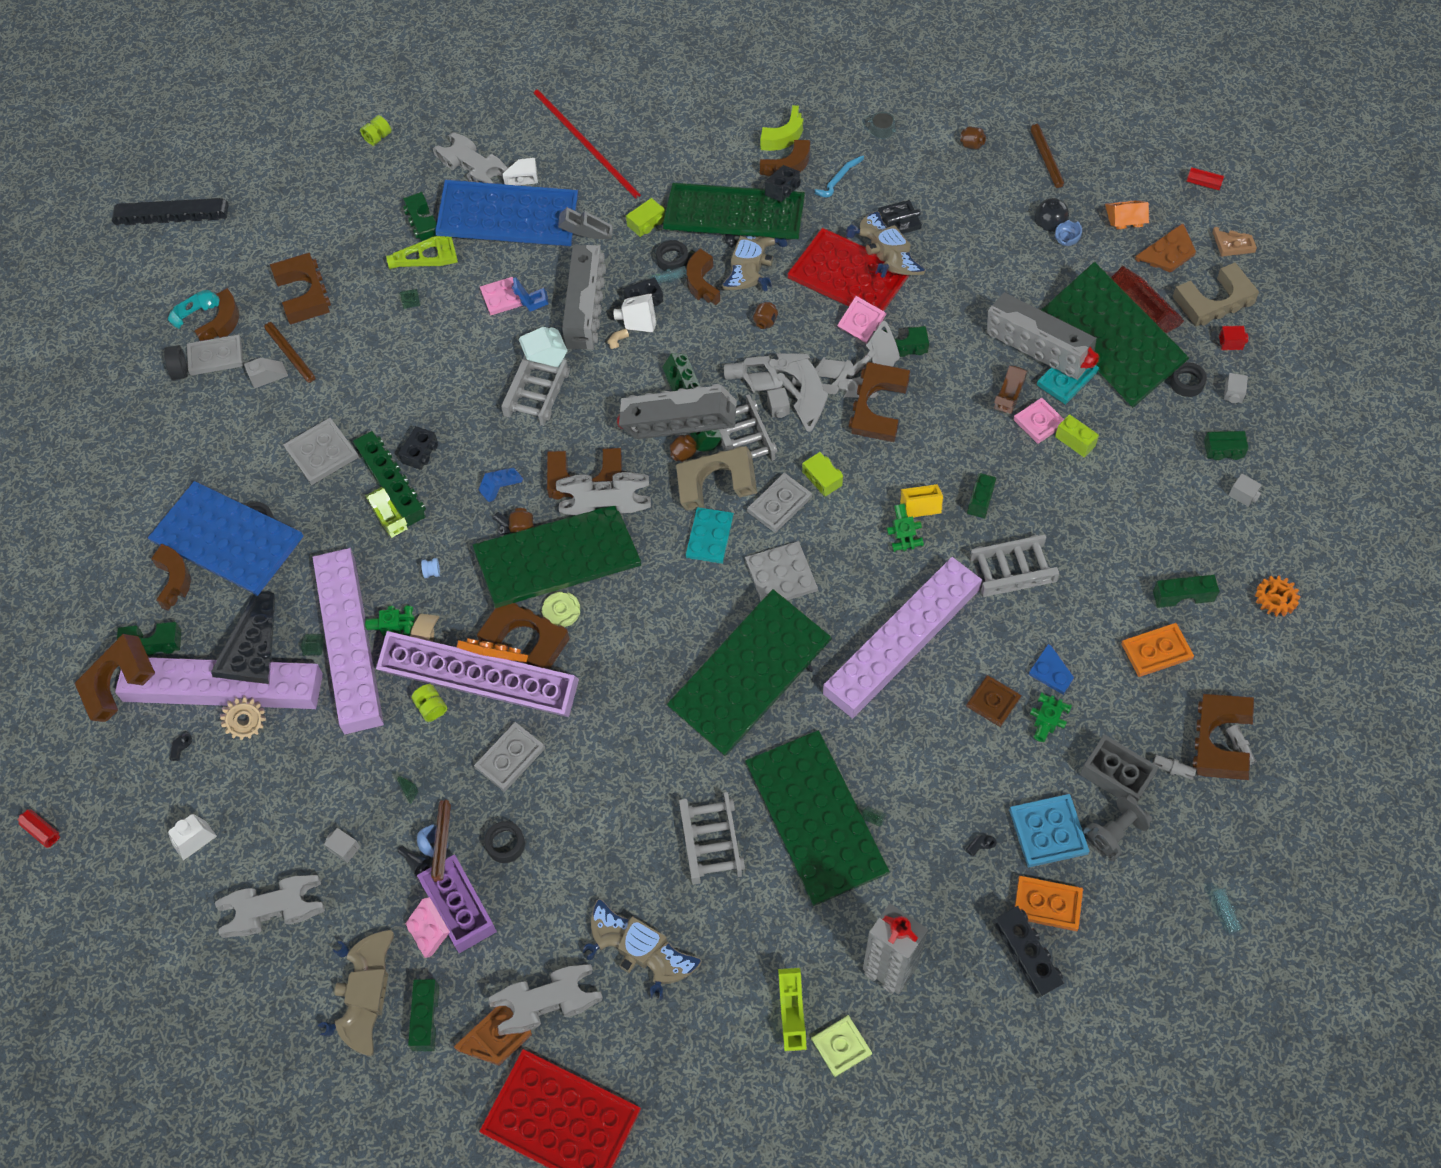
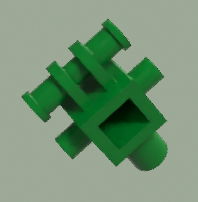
(904, 527)
(392, 621)
(1049, 716)

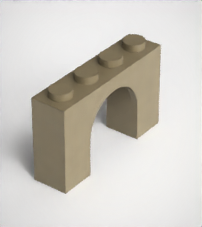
(1203, 310)
(693, 473)

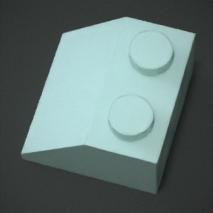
(544, 346)

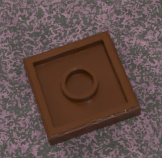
(993, 701)

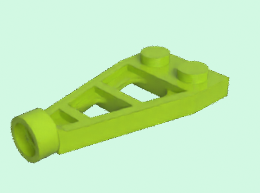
(445, 256)

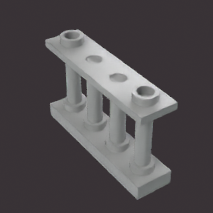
(523, 377)
(730, 444)
(1010, 582)
(695, 850)

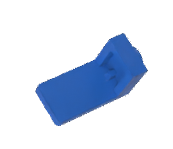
(533, 300)
(494, 480)

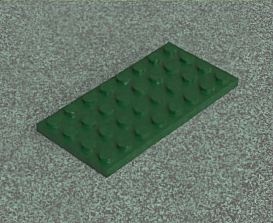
(733, 211)
(1130, 345)
(556, 555)
(749, 672)
(817, 818)

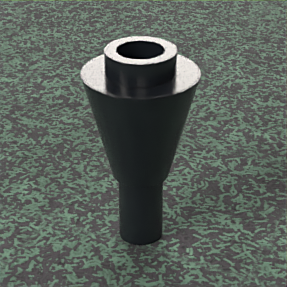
(416, 862)

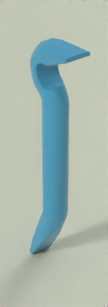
(837, 177)

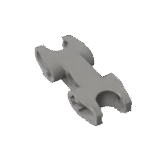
(463, 154)
(608, 493)
(254, 909)
(530, 1004)

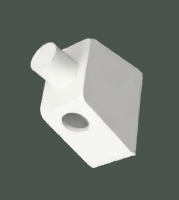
(637, 313)
(190, 835)

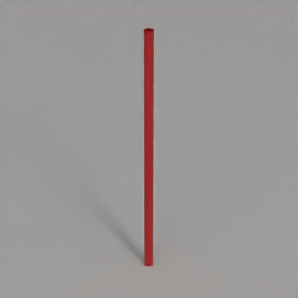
(587, 144)

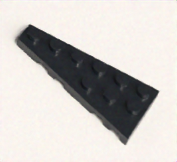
(250, 645)

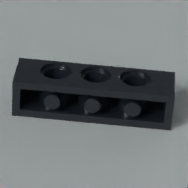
(1027, 964)

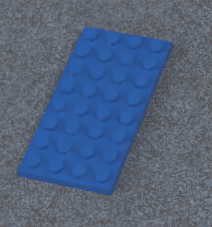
(504, 212)
(226, 537)

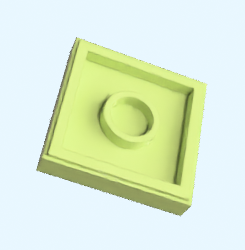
(841, 1046)

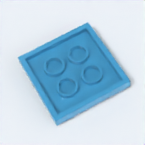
(1049, 830)

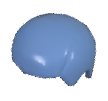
(1070, 231)
(425, 837)

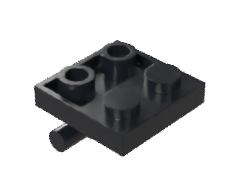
(902, 216)

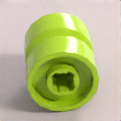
(375, 130)
(428, 702)

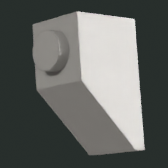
(265, 371)

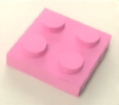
(500, 296)
(861, 319)
(1038, 420)
(427, 927)

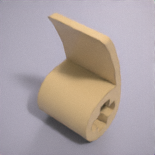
(424, 627)

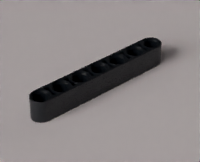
(170, 211)

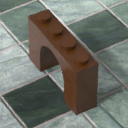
(311, 303)
(877, 378)
(558, 469)
(509, 617)
(95, 682)
(1214, 712)

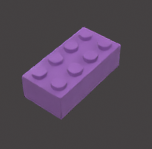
(458, 905)

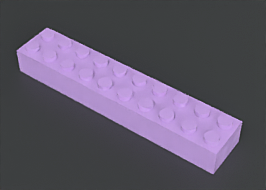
(901, 637)
(347, 642)
(478, 674)
(192, 683)

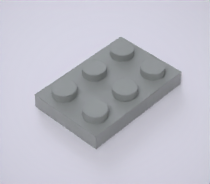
(214, 355)
(779, 502)
(509, 757)

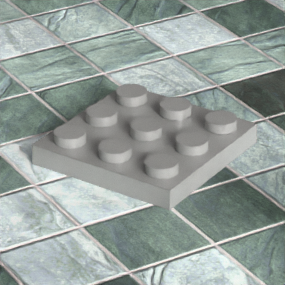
(320, 451)
(782, 570)

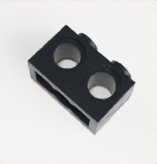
(782, 183)
(645, 287)
(418, 447)

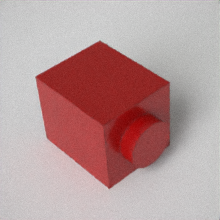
(1233, 338)

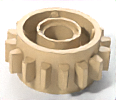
(242, 728)

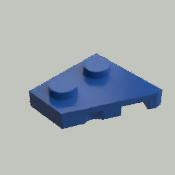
(1052, 671)

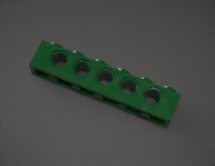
(682, 376)
(366, 446)

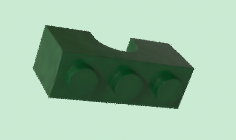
(416, 208)
(915, 343)
(1171, 591)
(165, 639)
(422, 1028)

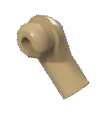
(612, 341)

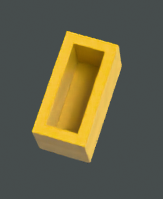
(922, 500)

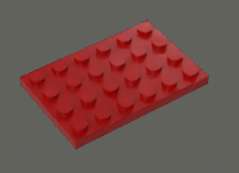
(845, 271)
(558, 1117)

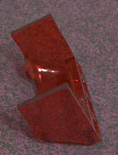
(1147, 299)

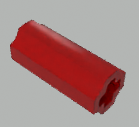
(1205, 178)
(38, 828)

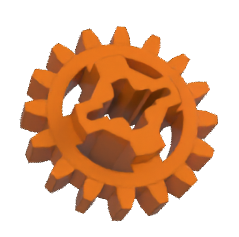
(1277, 596)

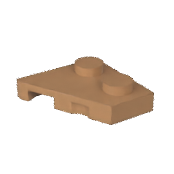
(1233, 242)

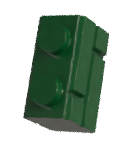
(1226, 445)
(981, 495)

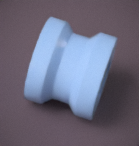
(430, 568)

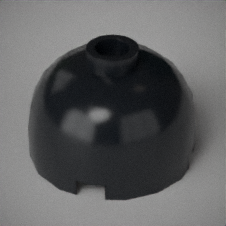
(1051, 214)

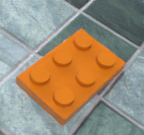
(487, 649)
(1157, 650)
(1049, 902)

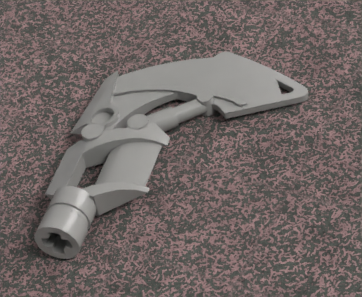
(882, 351)
(812, 395)

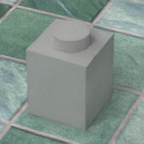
(1235, 388)
(778, 402)
(1245, 490)
(341, 845)

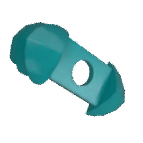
(204, 299)

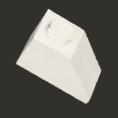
(521, 172)

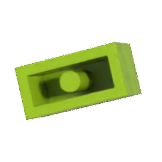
(645, 217)
(1077, 435)
(822, 474)

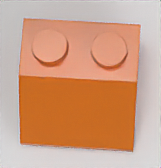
(1128, 213)

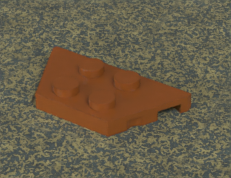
(1169, 251)
(486, 1043)

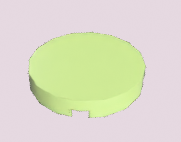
(562, 615)

